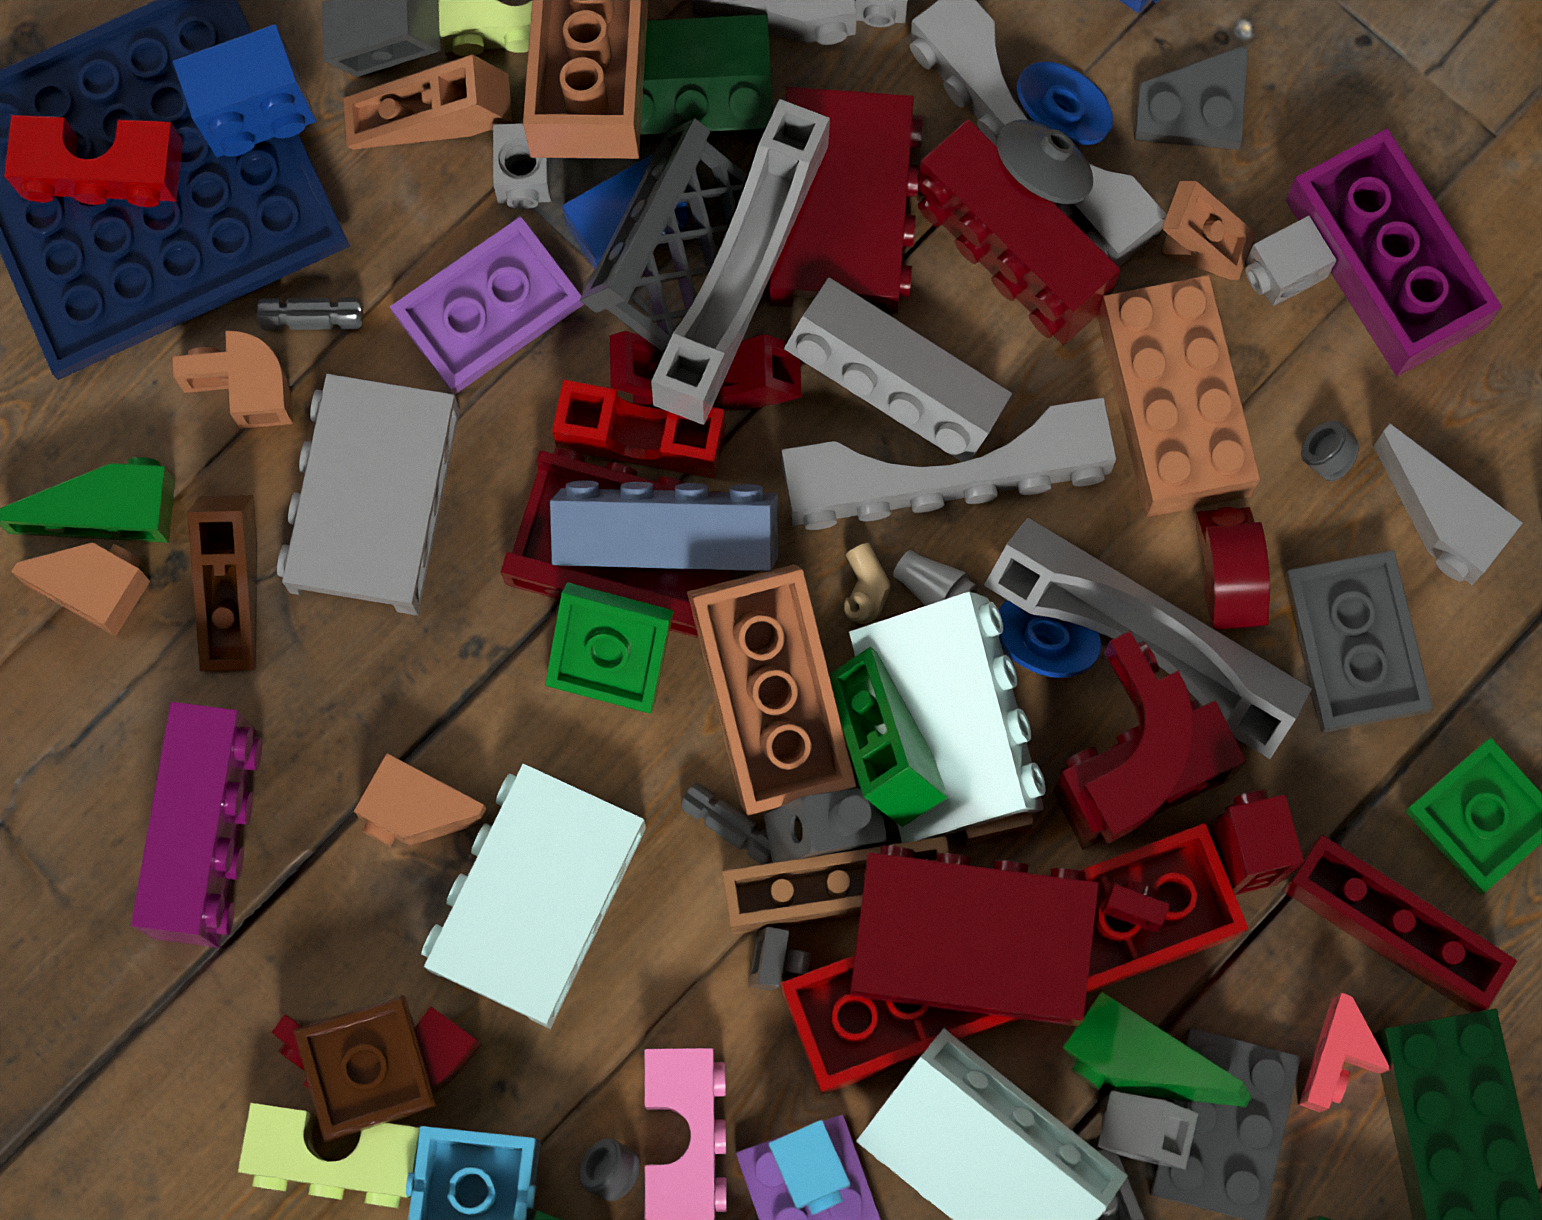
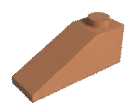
(430, 105)

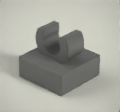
(774, 960)

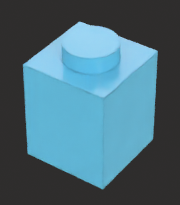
(810, 1168)

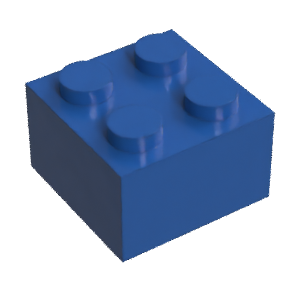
(245, 92)

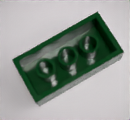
(1458, 1120)

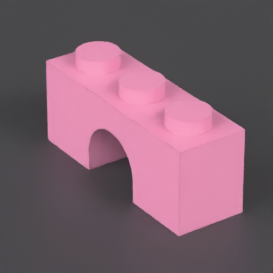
(687, 1085)

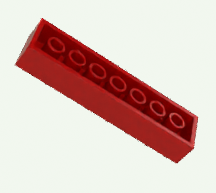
(863, 1037)

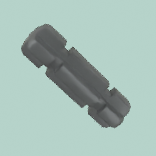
(310, 313)
(727, 822)

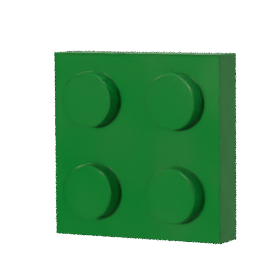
(609, 647)
(1482, 816)

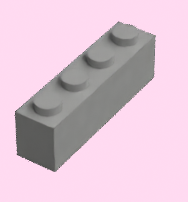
(897, 371)

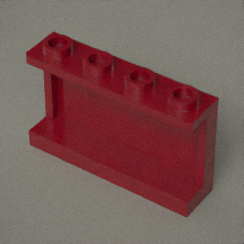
(856, 205)
(531, 565)
(975, 936)

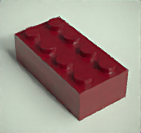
(1014, 234)

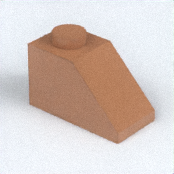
(88, 582)
(414, 806)

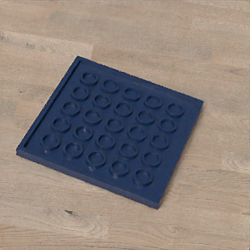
(128, 271)

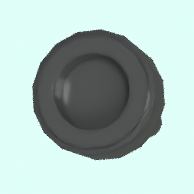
(1330, 450)
(609, 1169)

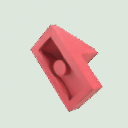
(1342, 1039)

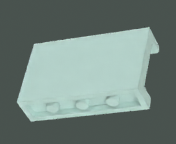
(964, 703)
(534, 894)
(985, 1145)

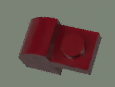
(1234, 567)

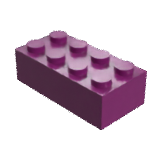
(1394, 252)
(196, 826)

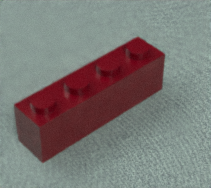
(1399, 925)

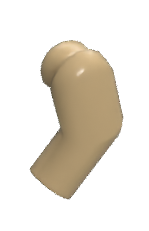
(871, 588)

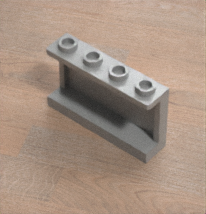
(369, 492)

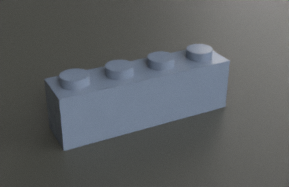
(664, 527)

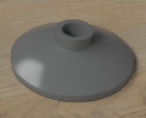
(1045, 161)

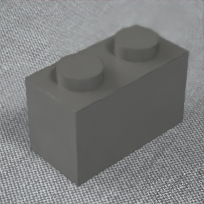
(378, 33)

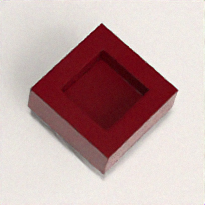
(1136, 905)

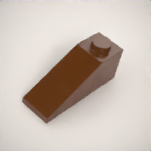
(224, 581)

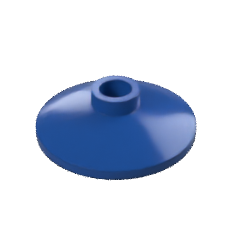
(1065, 102)
(1047, 643)

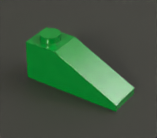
(106, 503)
(884, 741)
(1143, 1060)

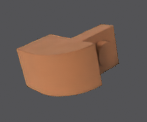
(251, 373)

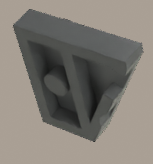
(1196, 103)

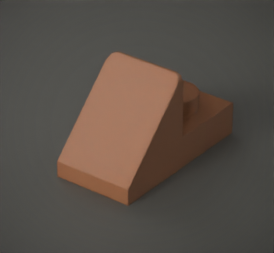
(1205, 233)

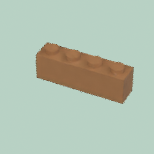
(806, 887)

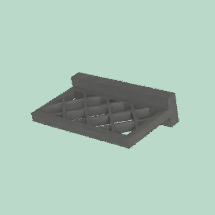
(644, 223)

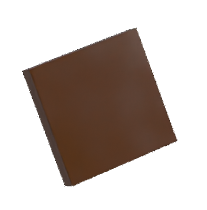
(365, 1068)

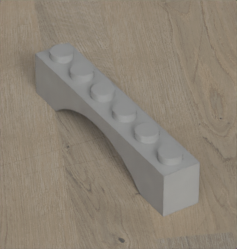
(961, 48)
(722, 310)
(836, 482)
(1068, 584)

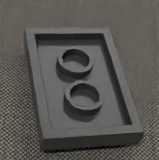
(1358, 641)
(1234, 1146)

